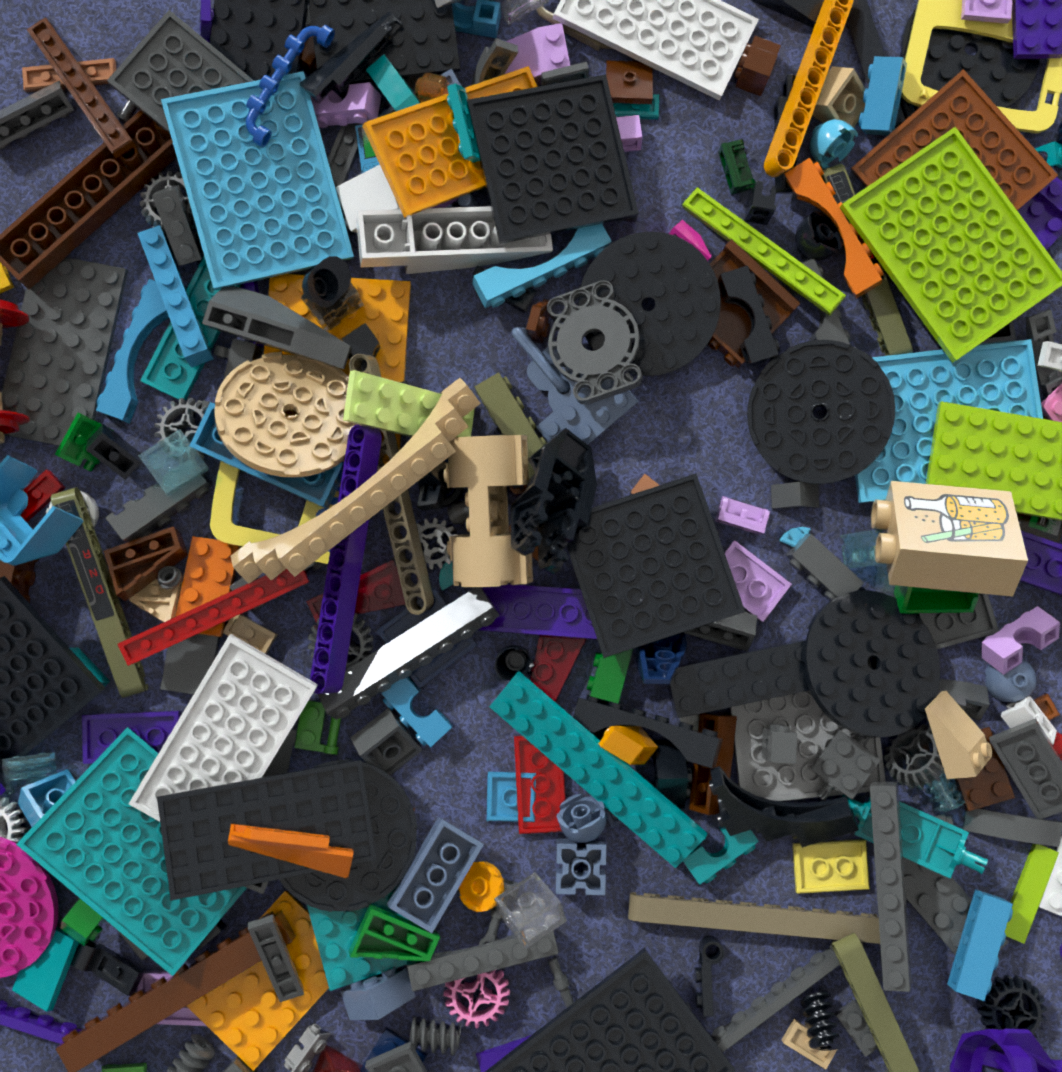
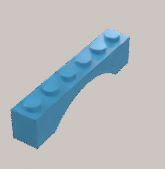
(174, 295)
(119, 394)

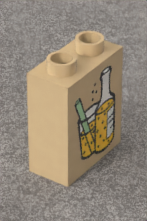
(949, 538)

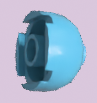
(832, 137)

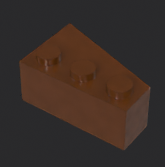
(140, 560)

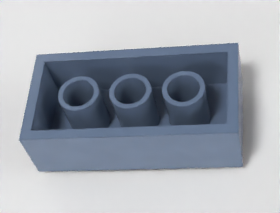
(435, 874)

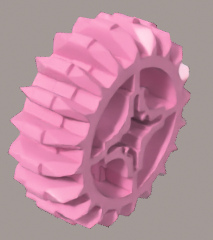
(485, 996)

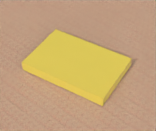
(831, 866)

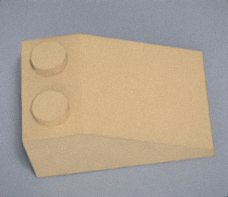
(957, 738)

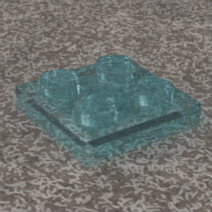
(173, 462)

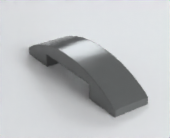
(1040, 329)
(1013, 827)

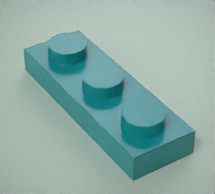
(462, 122)

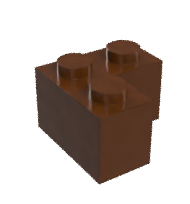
(756, 65)

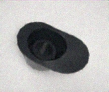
(327, 282)

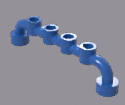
(282, 67)

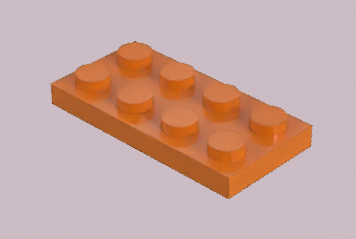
(206, 576)

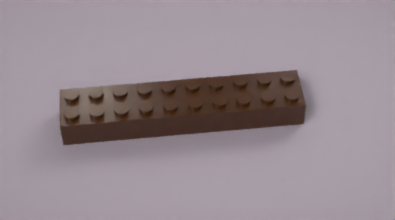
(83, 201)

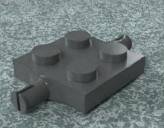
(844, 765)

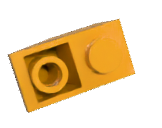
(628, 744)

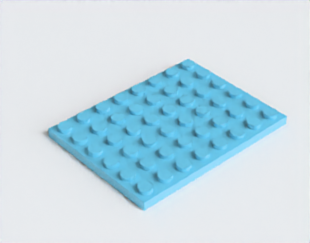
(252, 204)
(986, 377)

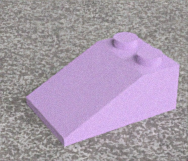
(540, 50)

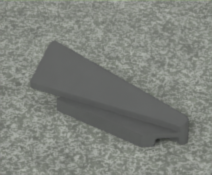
(969, 696)

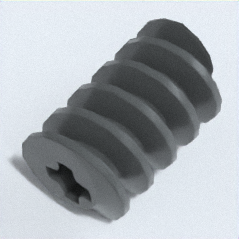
(435, 1036)
(195, 1057)

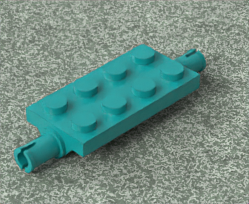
(924, 839)

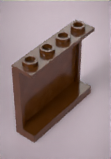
(734, 322)

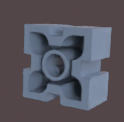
(591, 877)

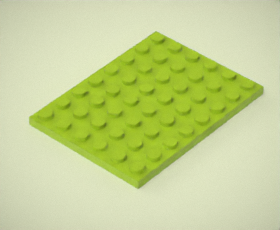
(953, 244)

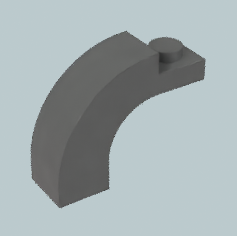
(494, 61)

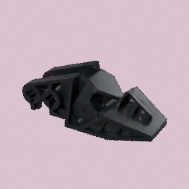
(555, 500)

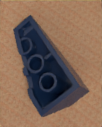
(660, 659)

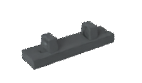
(276, 958)

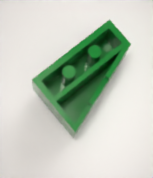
(392, 936)

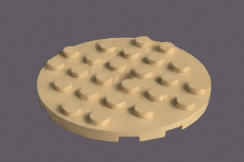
(254, 421)

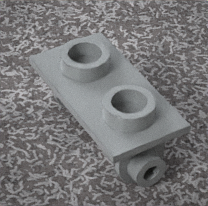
(300, 1059)

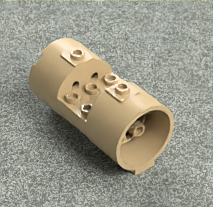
(487, 469)

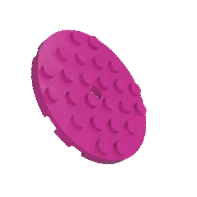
(26, 909)

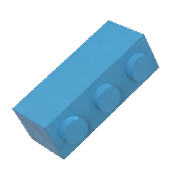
(883, 95)

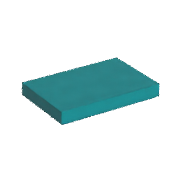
(44, 977)

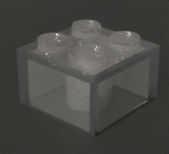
(530, 910)

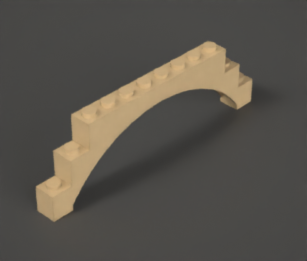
(418, 457)

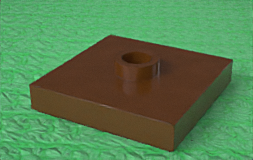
(630, 82)

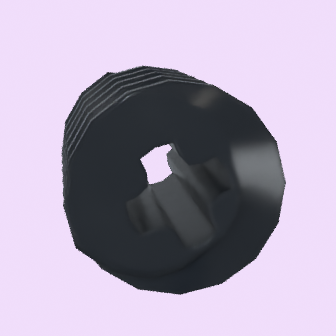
(819, 1023)

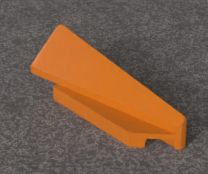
(294, 847)

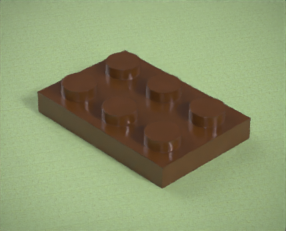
(989, 785)

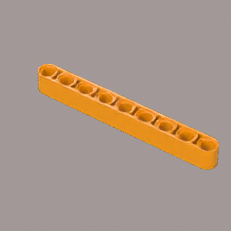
(807, 86)

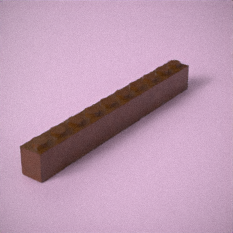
(164, 998)

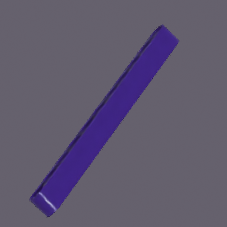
(344, 569)

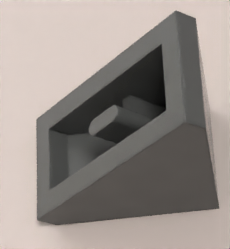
(794, 495)

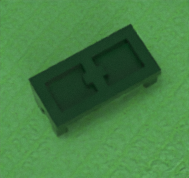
(736, 166)

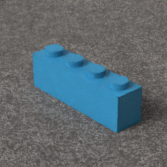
(980, 945)

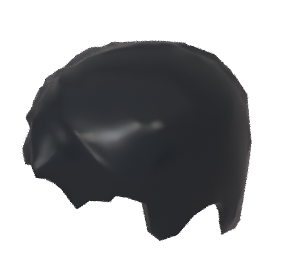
(511, 660)

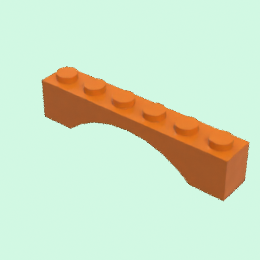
(809, 187)

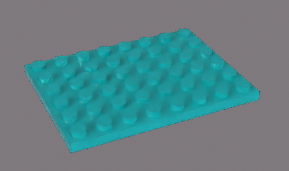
(117, 857)

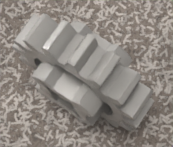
(438, 533)

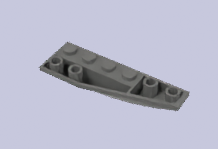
(273, 325)

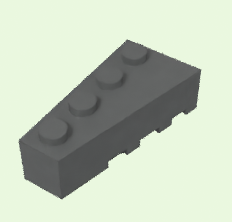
(156, 509)

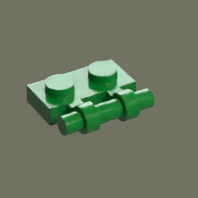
(75, 441)

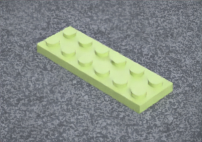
(391, 405)

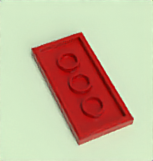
(548, 791)

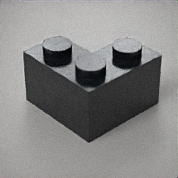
(671, 773)

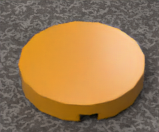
(481, 887)

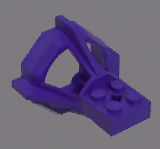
(1020, 1053)

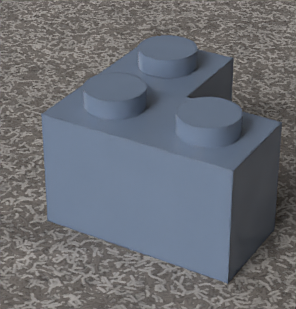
(378, 996)

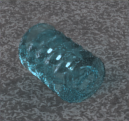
(945, 794)

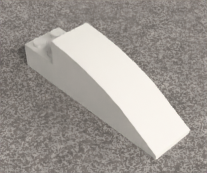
(438, 240)

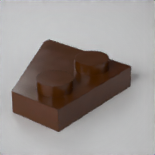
(538, 322)

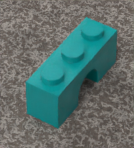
(706, 865)

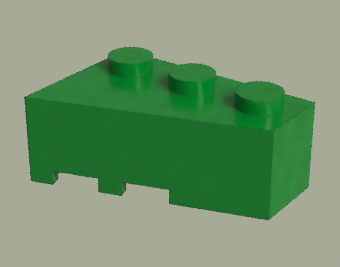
(82, 923)

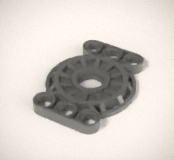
(609, 361)

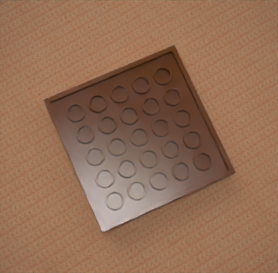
(990, 134)

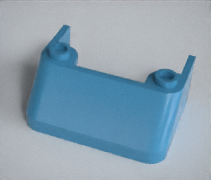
(17, 539)

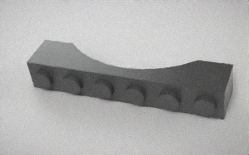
(477, 960)

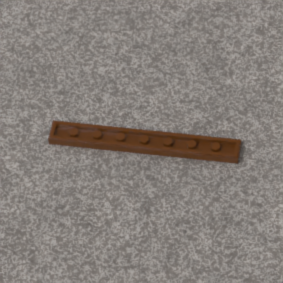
(81, 88)

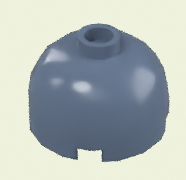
(1013, 685)
(582, 818)

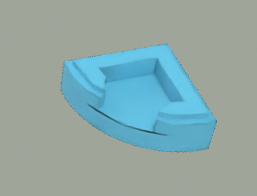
(794, 535)

